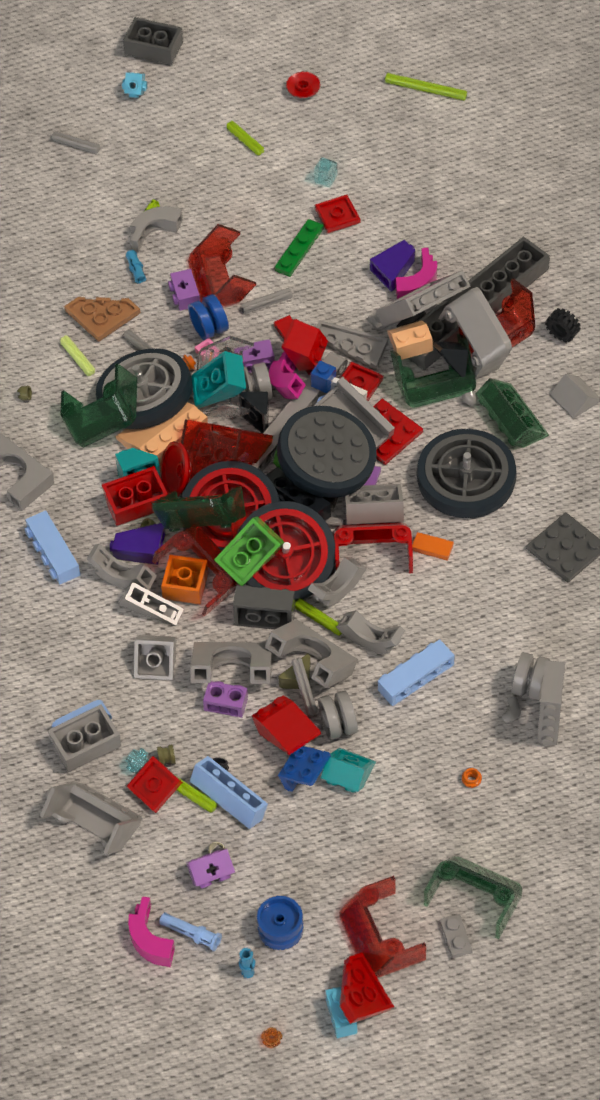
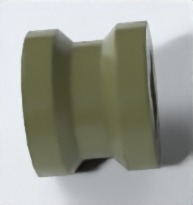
(166, 754)

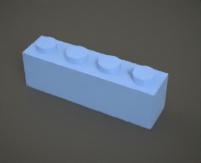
(52, 547)
(415, 672)
(228, 792)

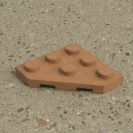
(101, 315)

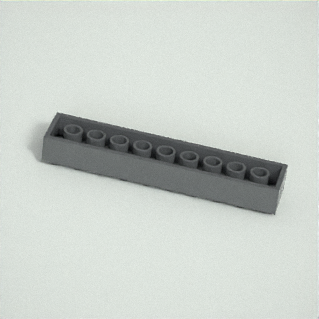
(521, 261)

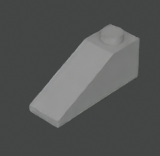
(150, 604)

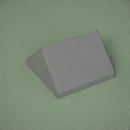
(574, 395)

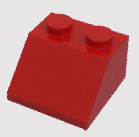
(304, 345)

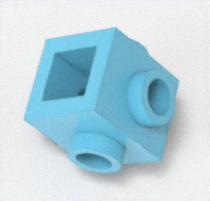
(128, 84)

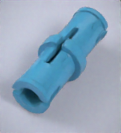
(135, 266)
(247, 963)

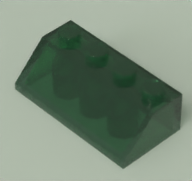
(511, 413)

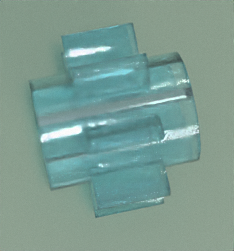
(136, 759)

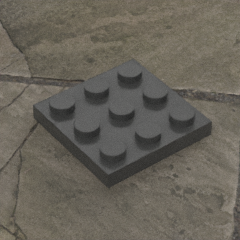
(566, 547)

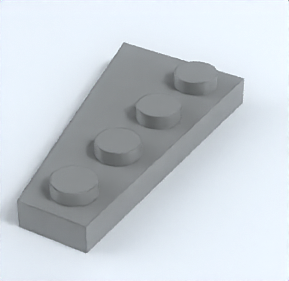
(356, 344)

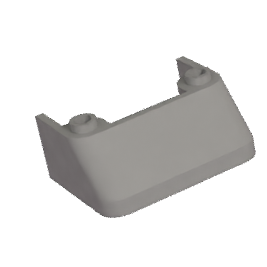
(481, 329)
(93, 812)

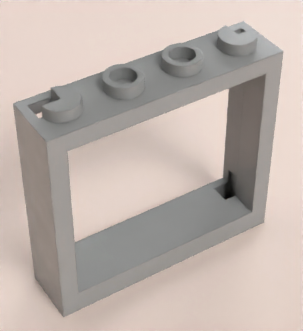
(423, 298)

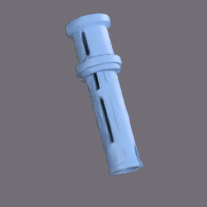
(198, 934)

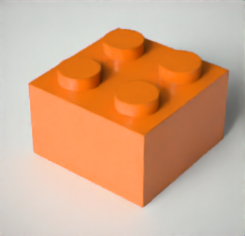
(184, 579)

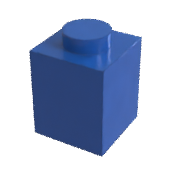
(322, 376)

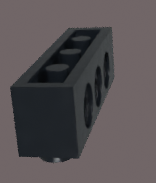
(290, 492)

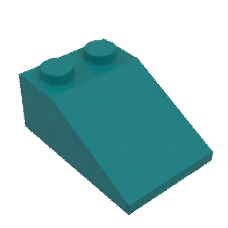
(219, 379)

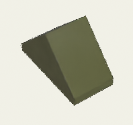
(288, 680)

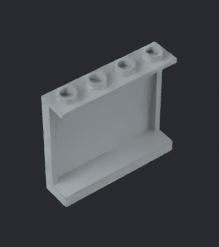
(349, 399)

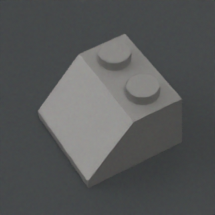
(154, 657)

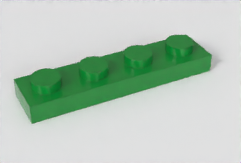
(299, 247)

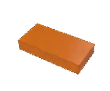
(432, 546)

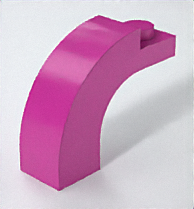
(426, 275)
(284, 378)
(150, 947)

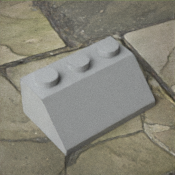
(375, 504)
(84, 738)

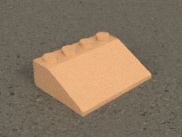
(156, 438)

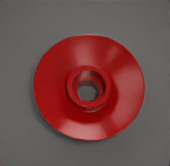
(303, 84)

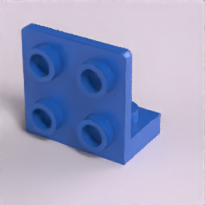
(303, 767)

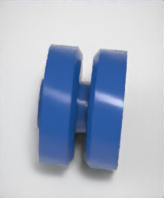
(208, 317)
(280, 922)

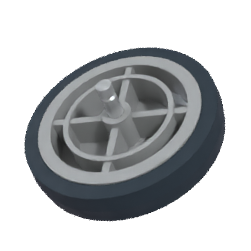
(162, 384)

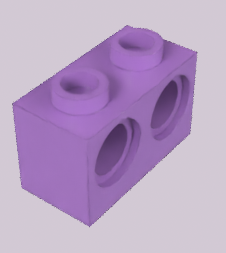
(224, 703)

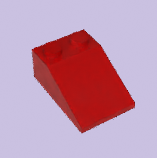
(285, 725)

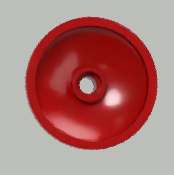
(175, 468)

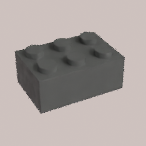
(153, 40)
(263, 607)

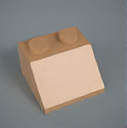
(411, 339)

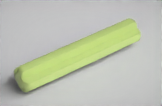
(77, 355)

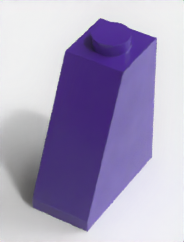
(393, 263)
(138, 544)

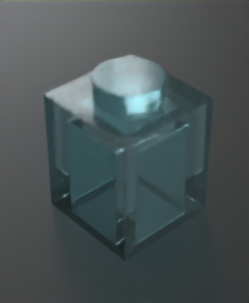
(325, 172)

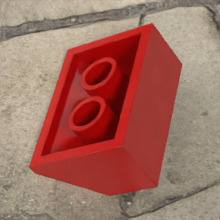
(132, 495)

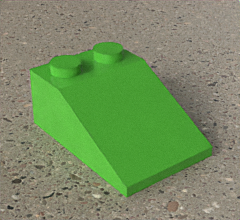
(249, 551)

